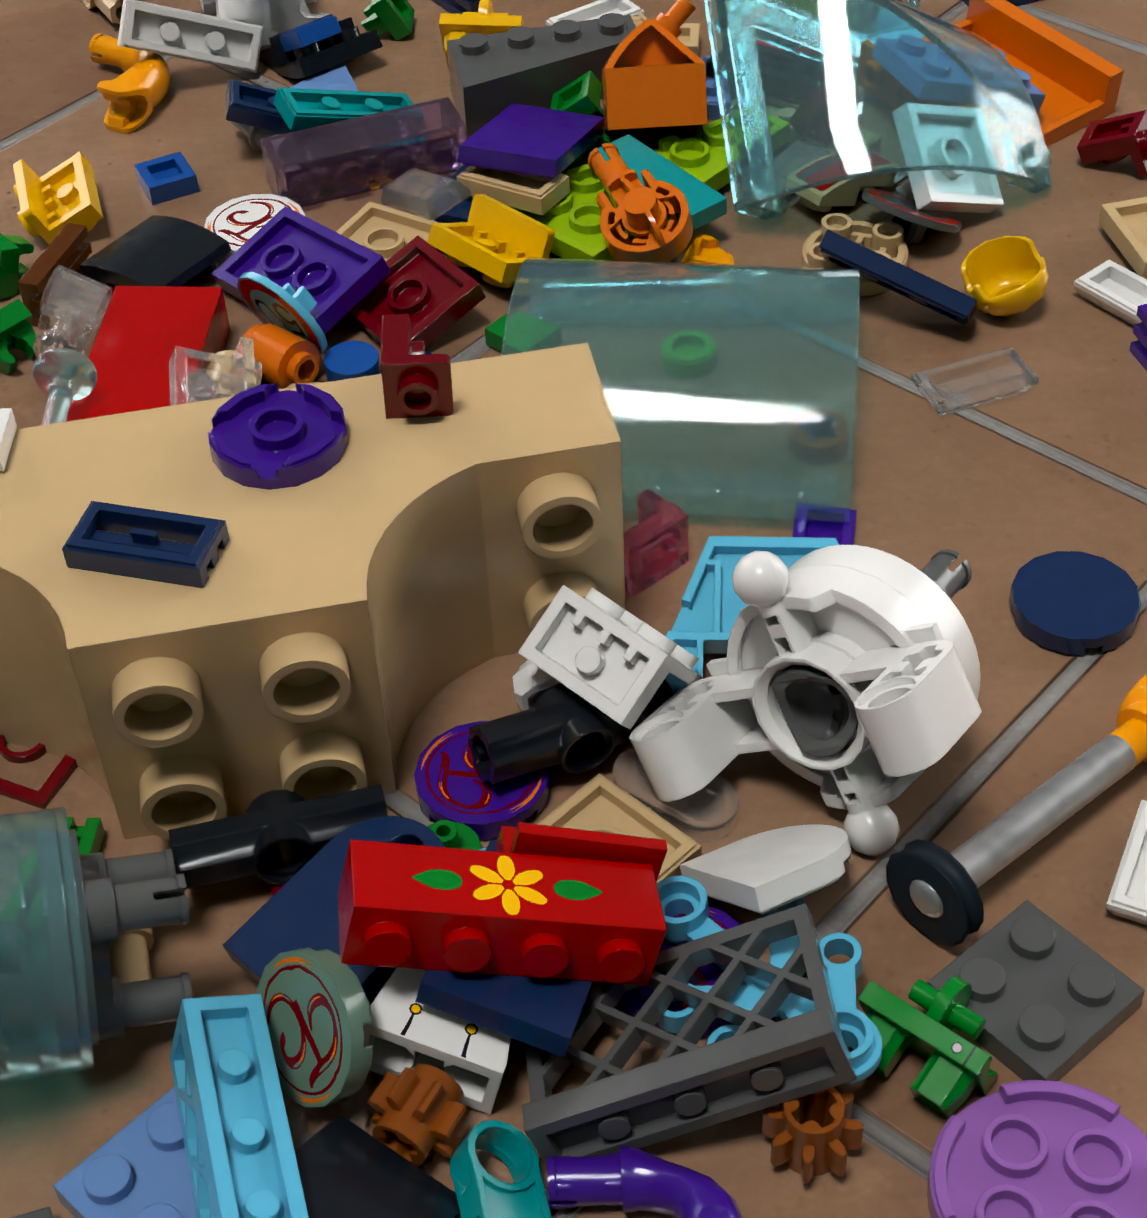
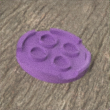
(1039, 1155)

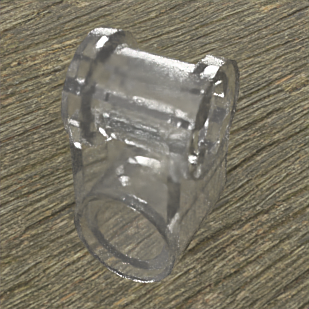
(70, 311)

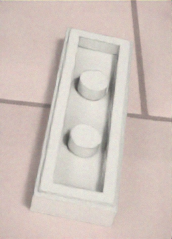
(190, 35)

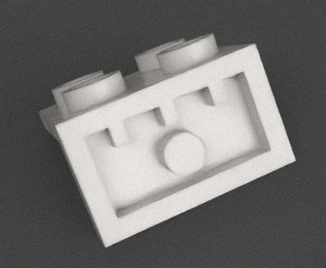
(605, 654)

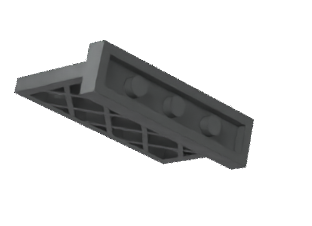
(693, 1083)

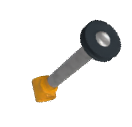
(940, 888)

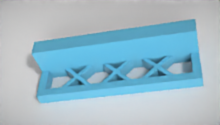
(233, 1111)

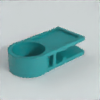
(484, 1195)

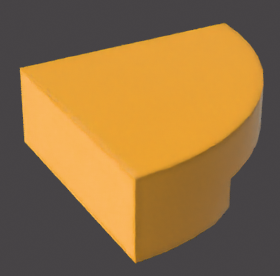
(706, 250)

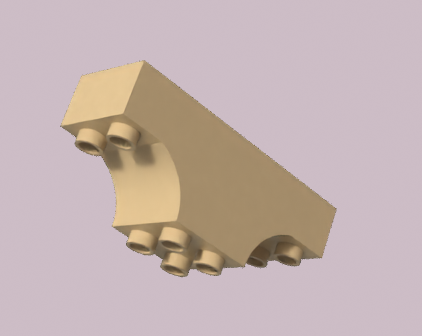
(325, 606)

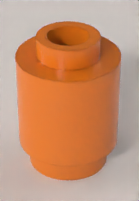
(284, 355)

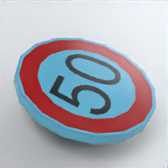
(282, 306)

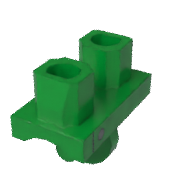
(953, 1062)

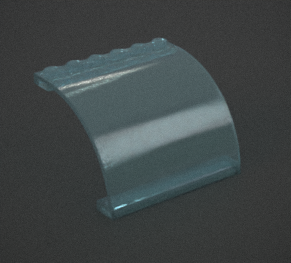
(716, 375)

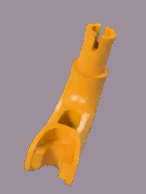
(134, 91)

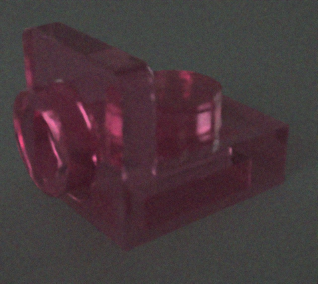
(655, 544)

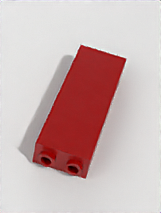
(139, 340)

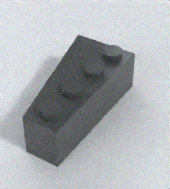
(527, 64)

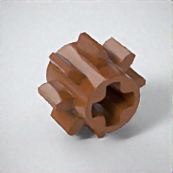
(419, 1113)
(813, 1133)

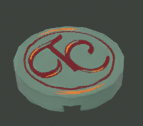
(316, 1026)

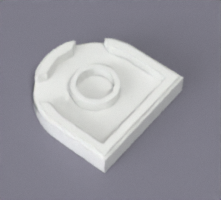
(772, 866)

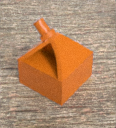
(655, 76)

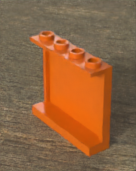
(1074, 79)

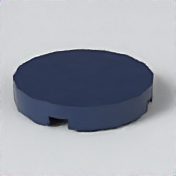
(1074, 602)

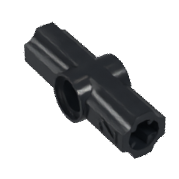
(553, 732)
(272, 836)

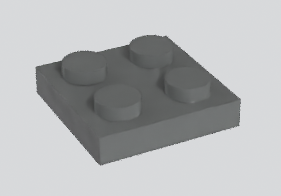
(1041, 994)

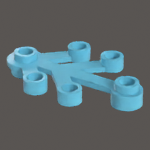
(689, 897)

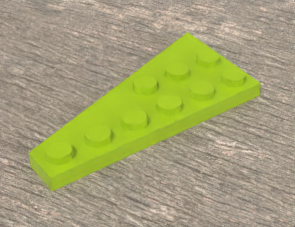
(578, 216)

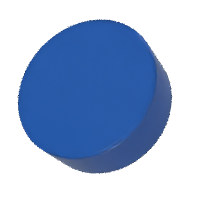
(351, 360)

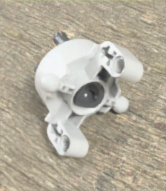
(836, 669)

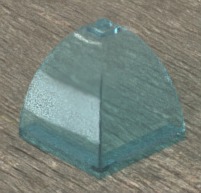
(859, 93)

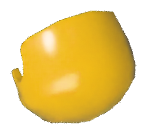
(1005, 275)

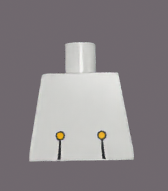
(415, 1034)

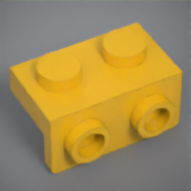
(57, 197)
(493, 240)

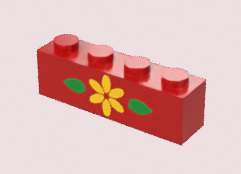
(498, 913)

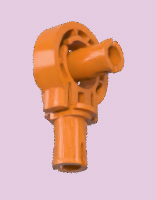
(639, 211)

